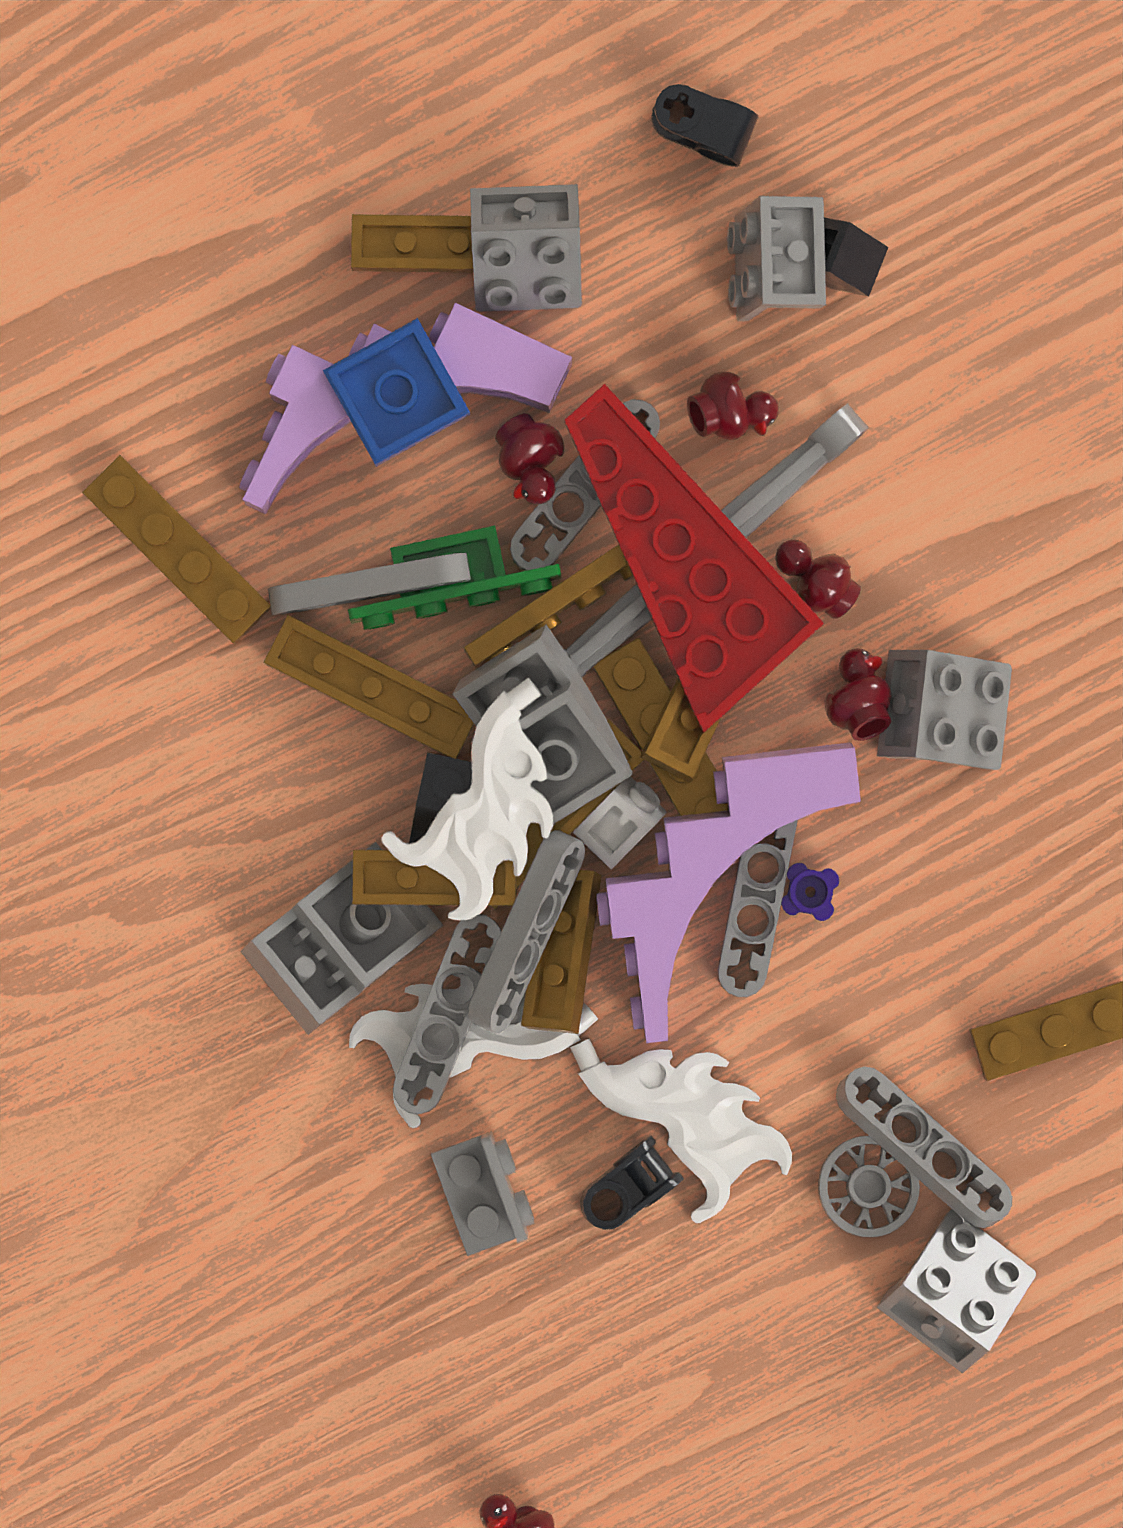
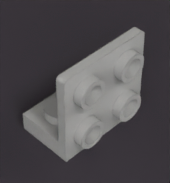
(526, 247)
(777, 255)
(946, 708)
(481, 1194)
(959, 1292)

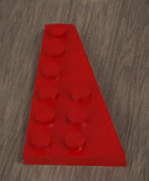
(703, 582)

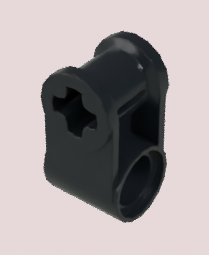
(714, 125)
(632, 1184)

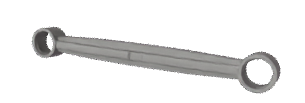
(745, 512)

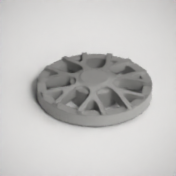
(867, 1188)

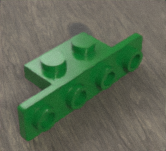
(486, 580)

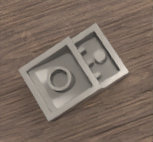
(561, 723)
(333, 949)

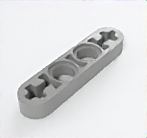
(574, 481)
(369, 584)
(764, 895)
(526, 931)
(441, 1011)
(918, 1154)

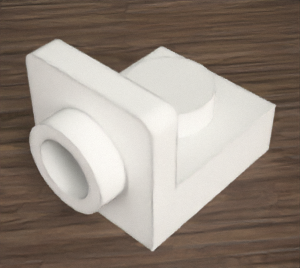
(620, 821)

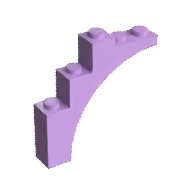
(475, 351)
(656, 907)

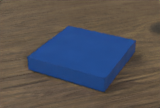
(396, 392)

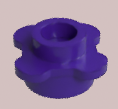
(798, 901)

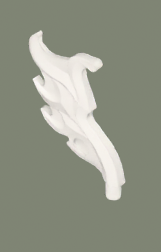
(493, 816)
(395, 1030)
(697, 1110)

